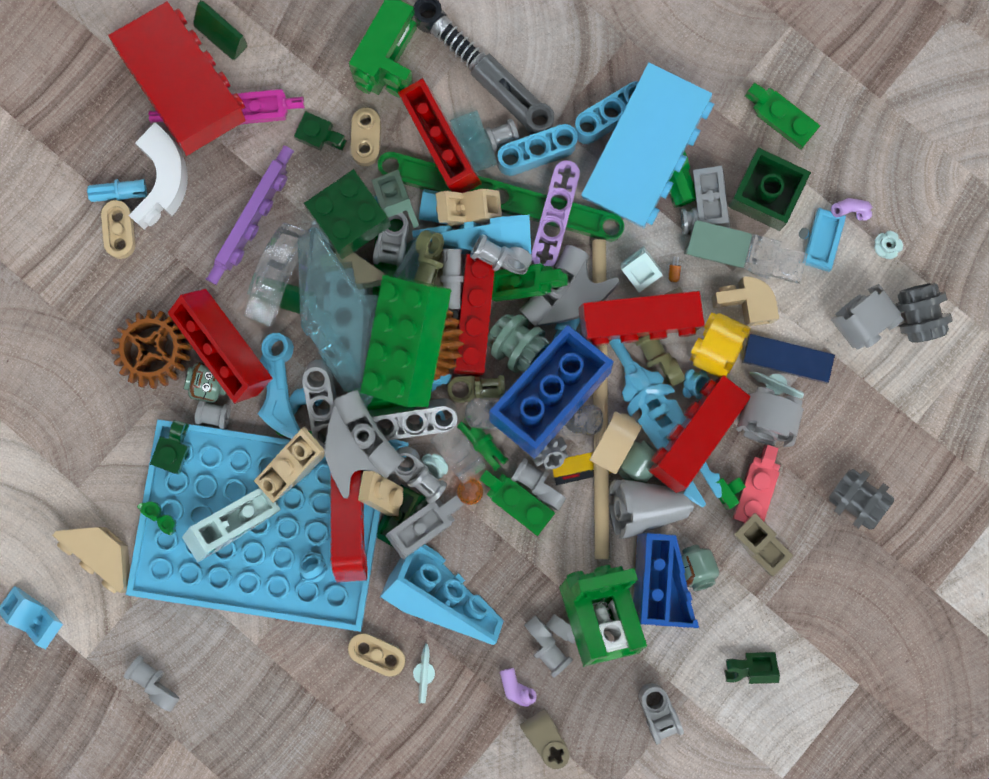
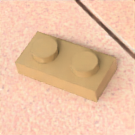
(380, 493)

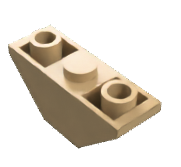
(290, 465)
(99, 553)

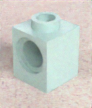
(641, 269)

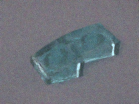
(474, 140)

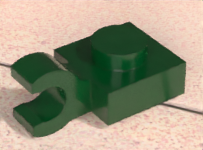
(317, 132)
(170, 452)
(757, 666)

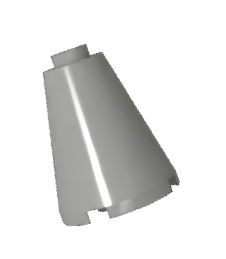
(645, 507)

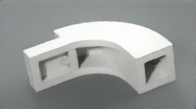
(170, 179)

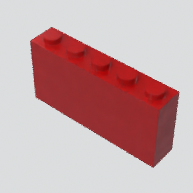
(178, 77)

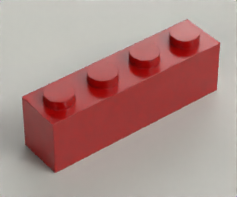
(439, 137)
(474, 316)
(641, 316)
(219, 345)
(699, 433)

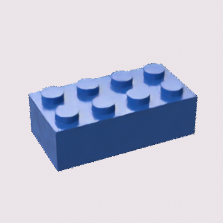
(550, 391)

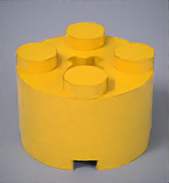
(720, 345)

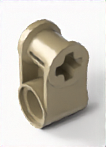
(543, 735)

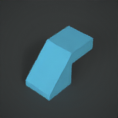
(30, 616)

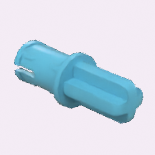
(117, 190)

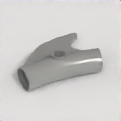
(563, 302)
(348, 454)

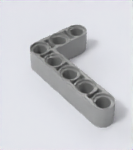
(398, 415)

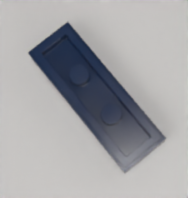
(788, 358)

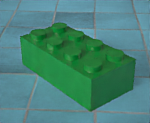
(405, 341)

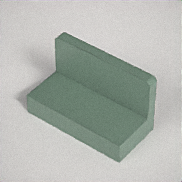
(393, 195)
(718, 244)

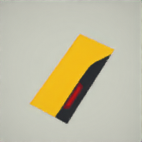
(574, 469)

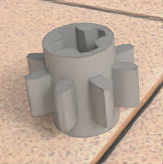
(553, 454)

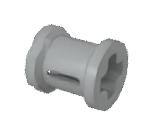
(502, 135)
(212, 414)

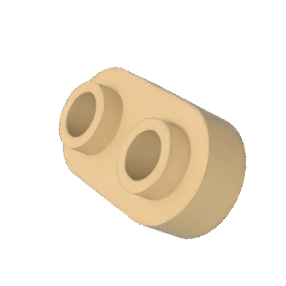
(365, 135)
(117, 231)
(377, 654)

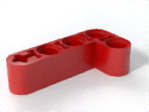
(347, 533)

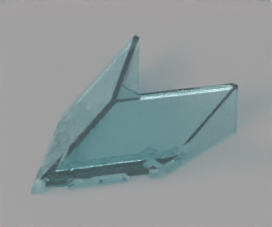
(336, 311)

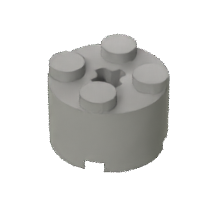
(866, 317)
(771, 417)

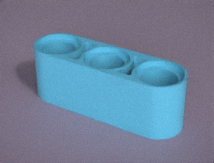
(596, 116)
(545, 139)

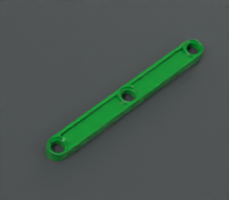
(521, 201)

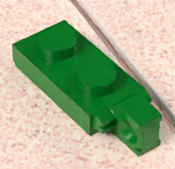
(782, 115)
(533, 283)
(517, 502)

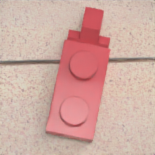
(759, 484)

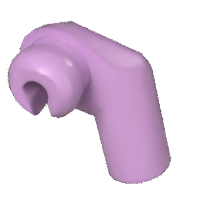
(848, 205)
(515, 691)

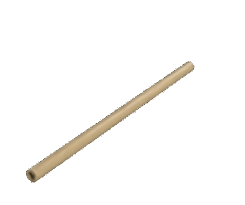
(600, 398)

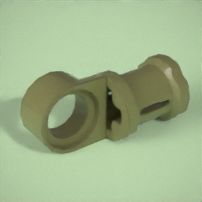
(429, 259)
(656, 355)
(476, 385)

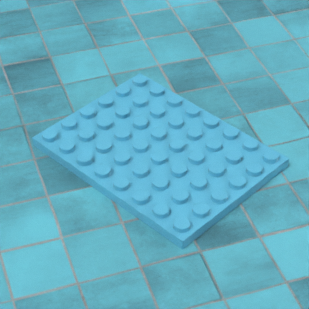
(261, 567)

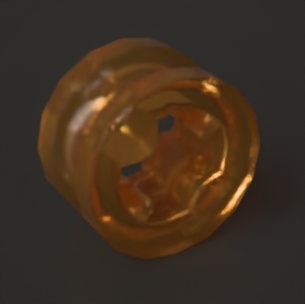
(479, 494)

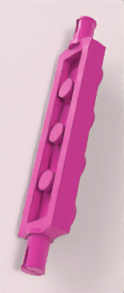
(260, 106)

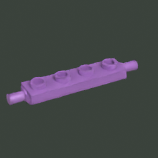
(246, 226)

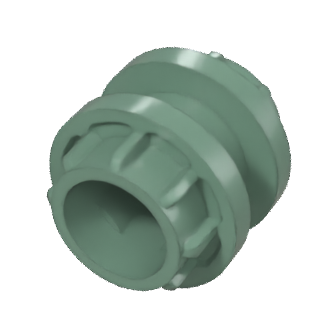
(513, 339)

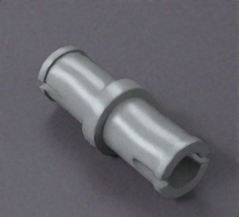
(452, 275)

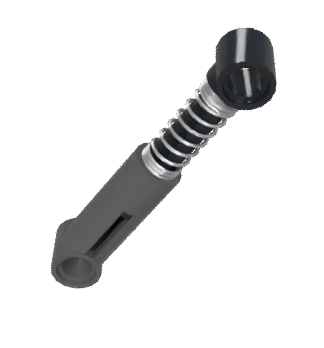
(485, 68)

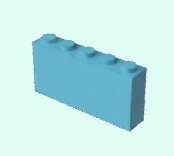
(648, 146)

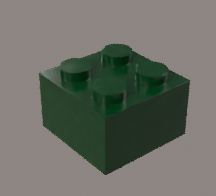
(769, 189)
(347, 214)

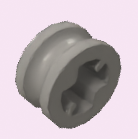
(688, 219)

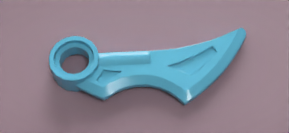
(277, 407)

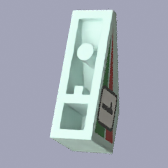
(229, 524)

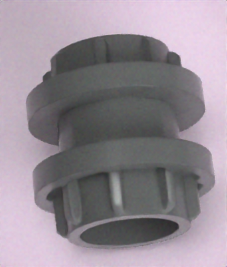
(923, 312)
(861, 499)

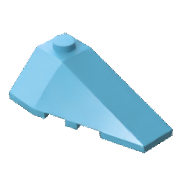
(502, 231)
(433, 593)

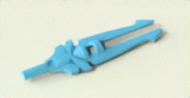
(647, 393)

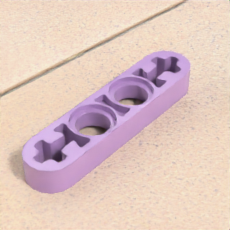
(554, 215)

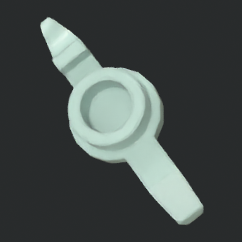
(777, 383)
(424, 674)

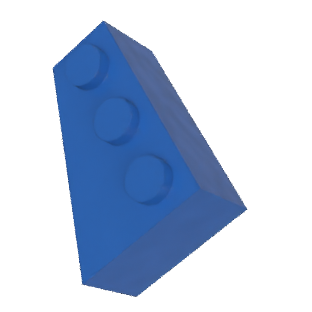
(661, 587)

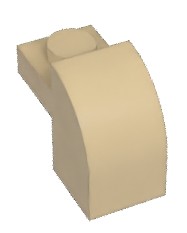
(469, 206)
(756, 298)
(616, 442)

